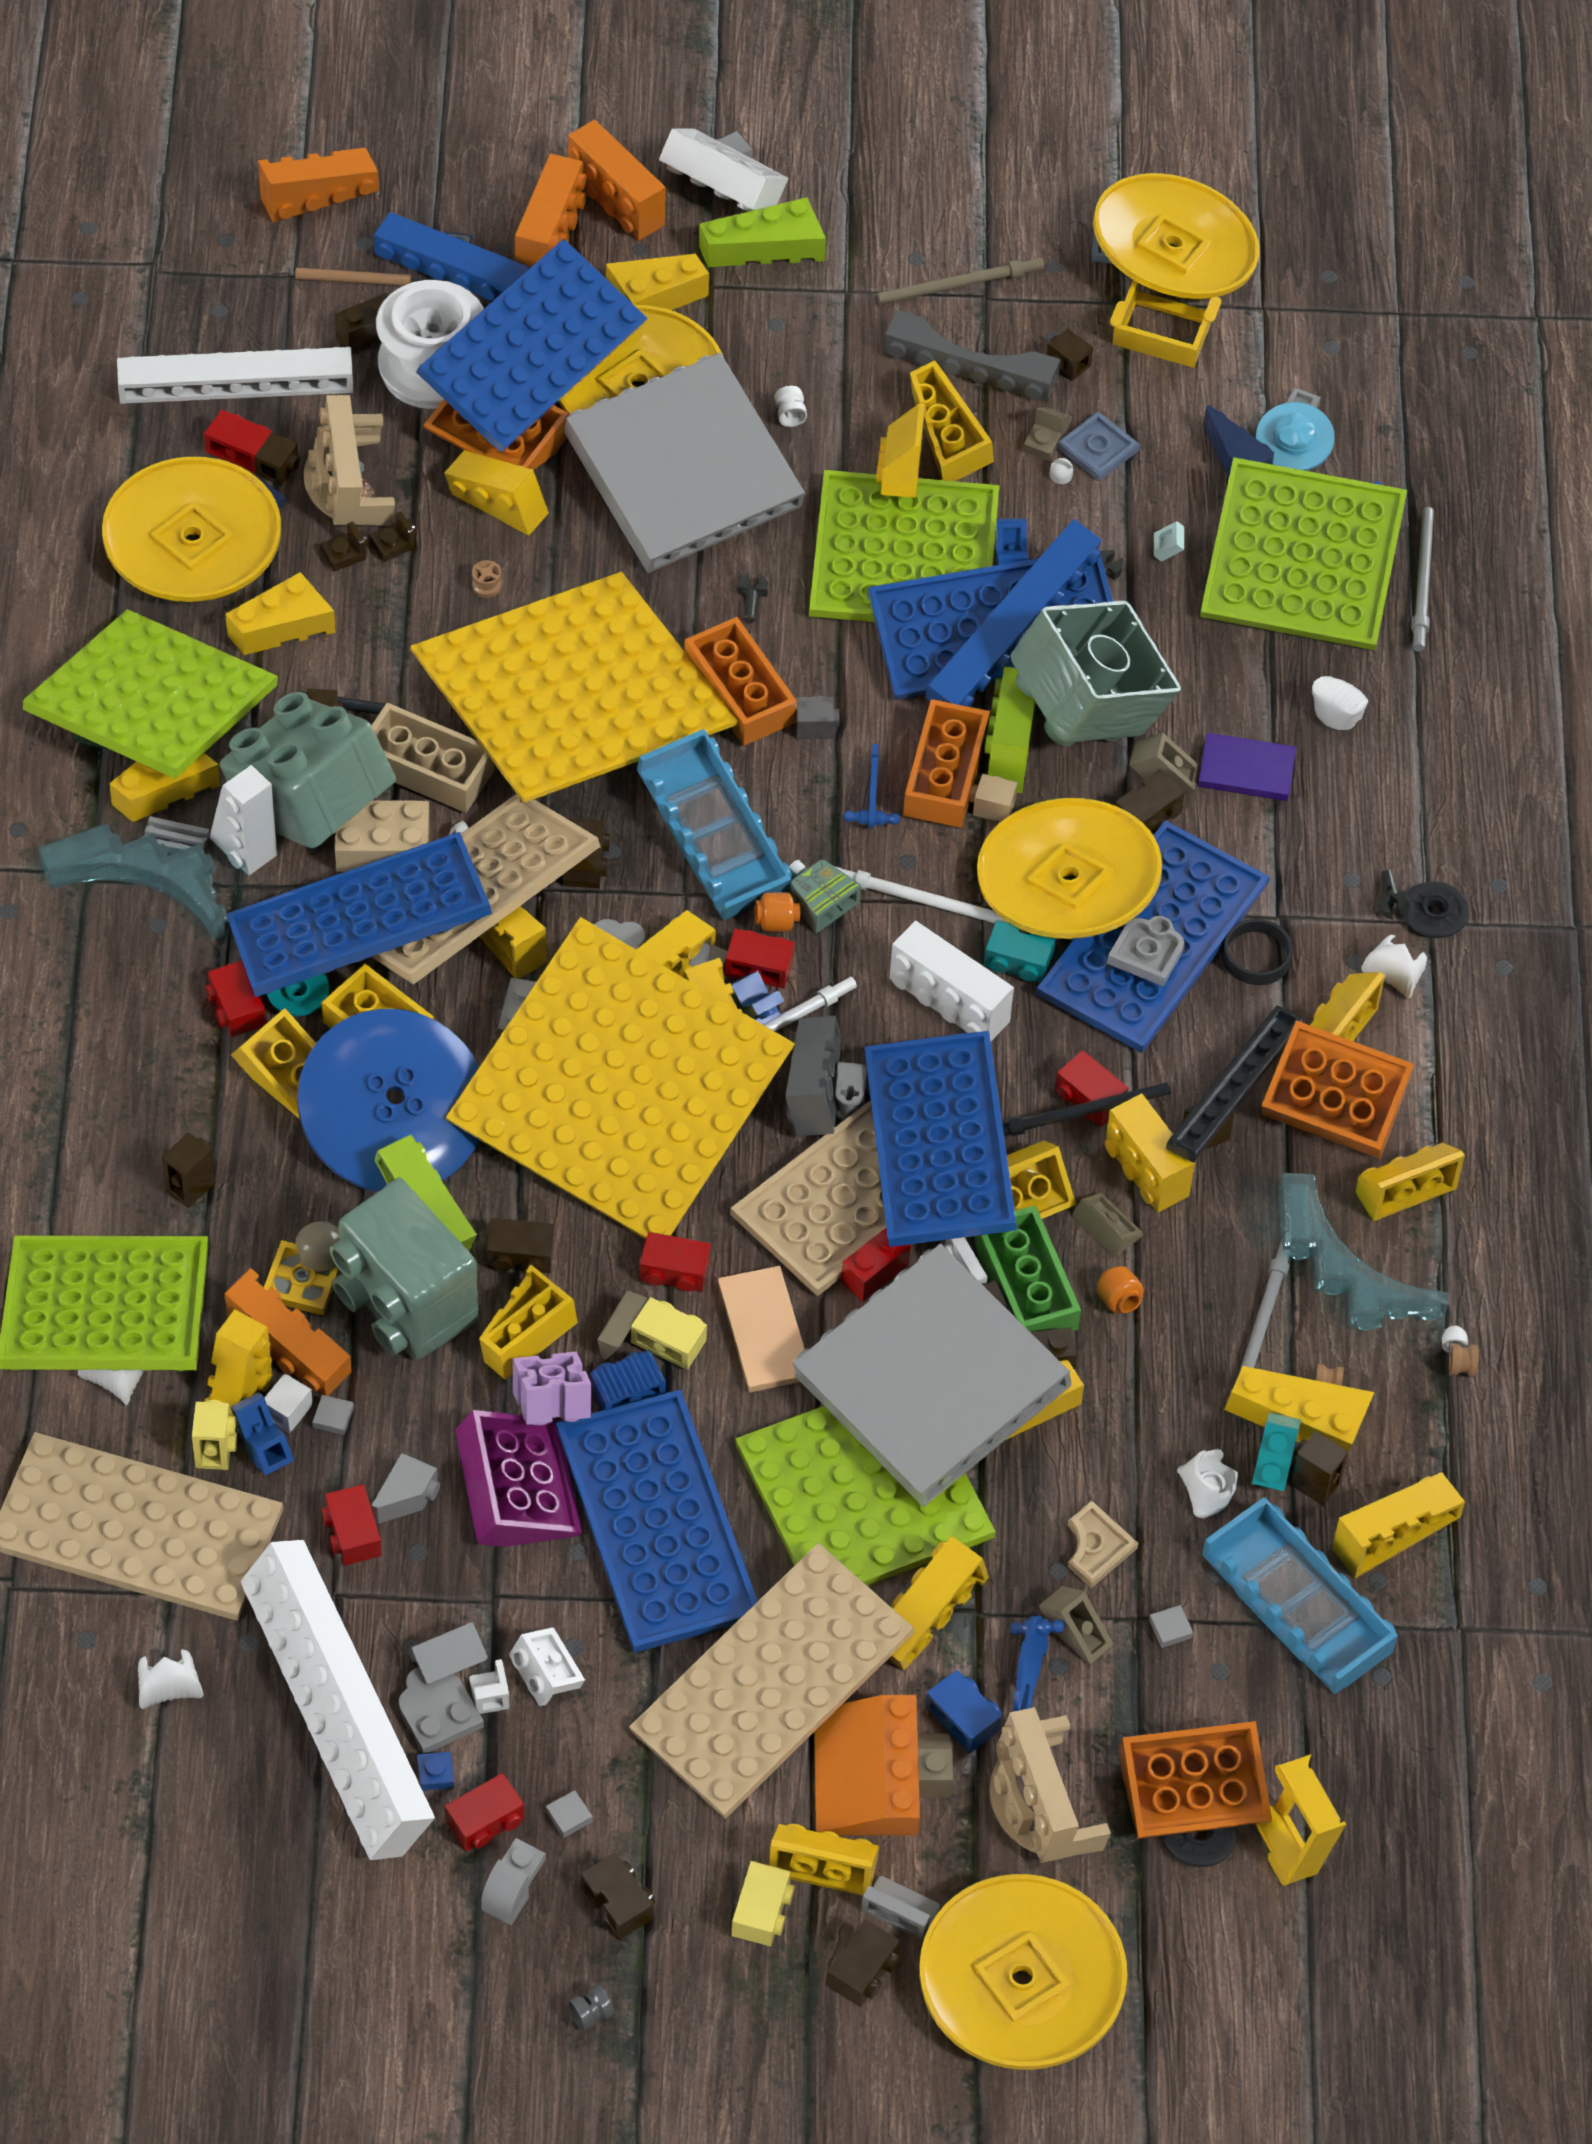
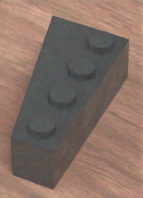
(813, 1076)

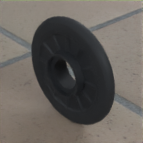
(1441, 894)
(1202, 1852)

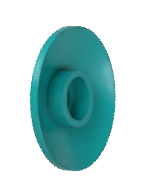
(313, 990)

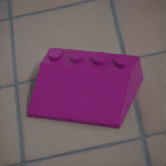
(516, 1480)

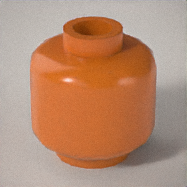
(776, 912)
(1120, 1290)

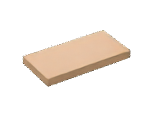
(762, 1327)

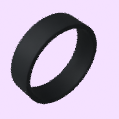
(1261, 926)

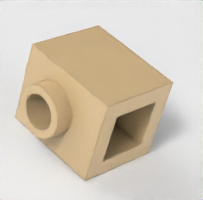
(993, 797)

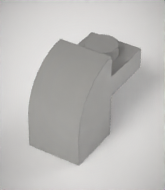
(509, 1881)

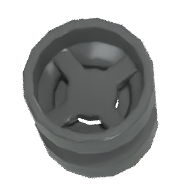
(591, 2007)

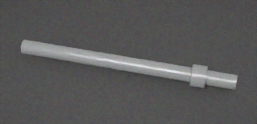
(1420, 621)
(1277, 1271)

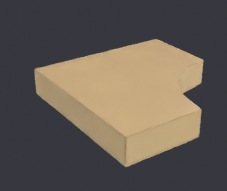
(1099, 1544)

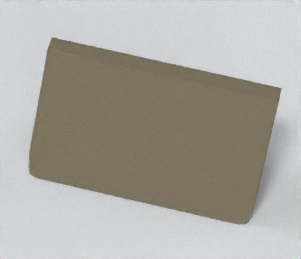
(1106, 1223)
(620, 1323)

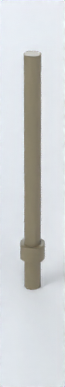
(1013, 269)

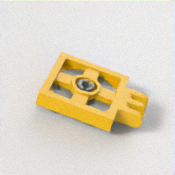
(298, 1285)

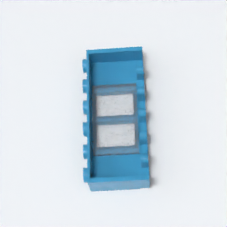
(714, 823)
(1300, 1595)

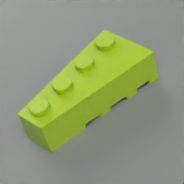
(763, 236)
(1010, 729)
(410, 1162)

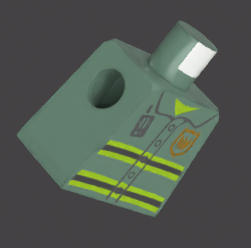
(822, 893)

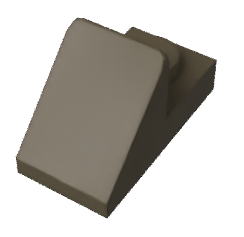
(1046, 432)

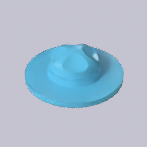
(1297, 435)

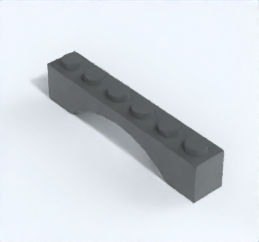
(1024, 374)

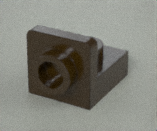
(395, 538)
(346, 548)

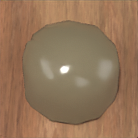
(314, 1244)

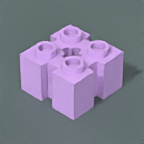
(551, 1388)

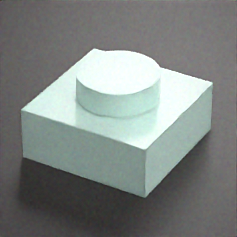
(1169, 541)

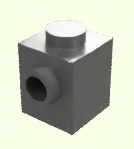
(816, 718)

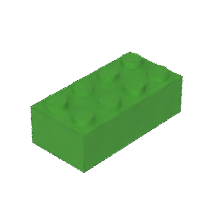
(1030, 1274)

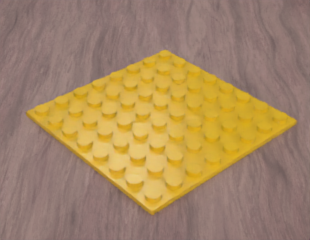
(572, 686)
(620, 1081)

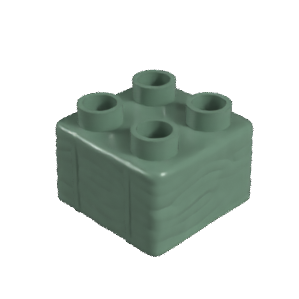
(1093, 672)
(318, 763)
(405, 1272)

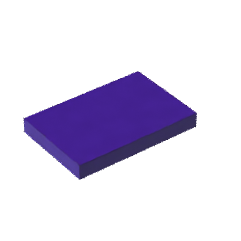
(1247, 766)

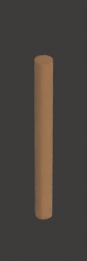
(352, 276)

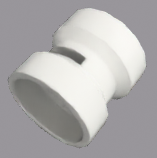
(790, 405)

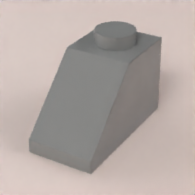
(406, 1489)

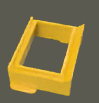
(1155, 344)
(1288, 1853)

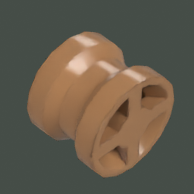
(481, 574)
(1463, 1359)
(1329, 1375)

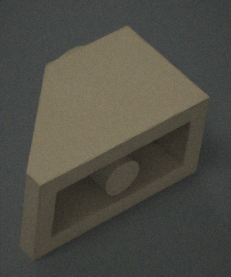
(1163, 754)
(1082, 1625)
(935, 1765)

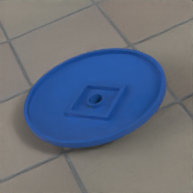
(347, 1083)

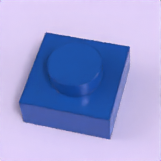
(435, 1771)

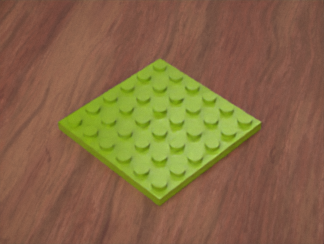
(894, 539)
(1303, 553)
(150, 693)
(104, 1303)
(836, 1493)

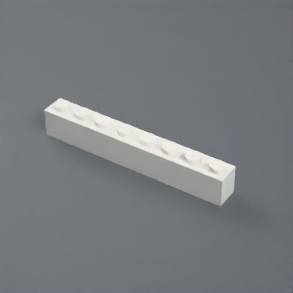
(235, 375)

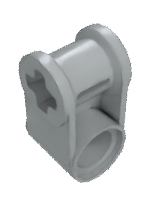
(850, 1088)

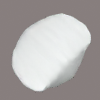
(1338, 703)
(1396, 965)
(118, 1382)
(1208, 1482)
(168, 1680)

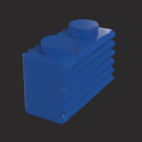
(627, 1381)

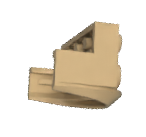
(337, 447)
(1027, 1752)

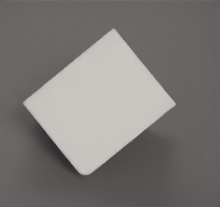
(288, 1402)
(490, 1690)

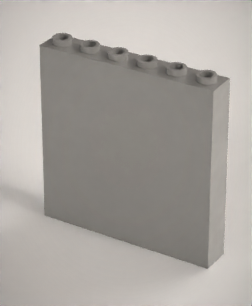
(683, 462)
(931, 1374)

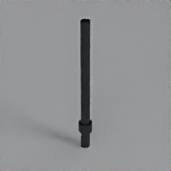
(1018, 1125)

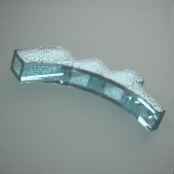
(101, 856)
(1337, 1270)

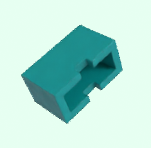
(1018, 952)
(1276, 1451)

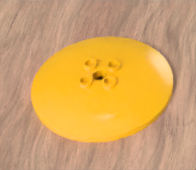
(1151, 210)
(650, 352)
(185, 497)
(1095, 841)
(1032, 1928)

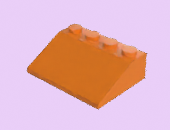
(529, 450)
(1337, 1089)
(868, 1768)
(1195, 1779)

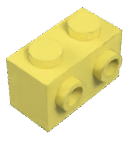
(669, 1333)
(213, 1435)
(761, 1904)

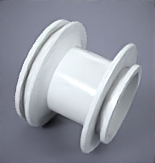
(413, 327)

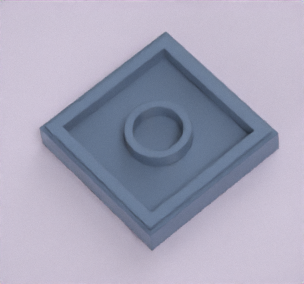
(1098, 446)

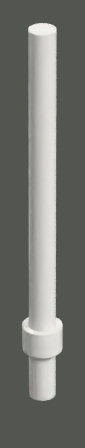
(920, 896)
(824, 997)

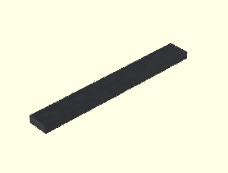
(1233, 1085)

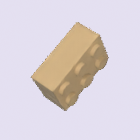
(380, 832)

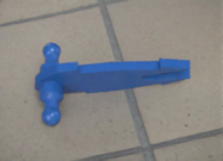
(872, 817)
(1031, 1656)

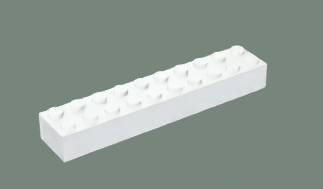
(337, 1700)

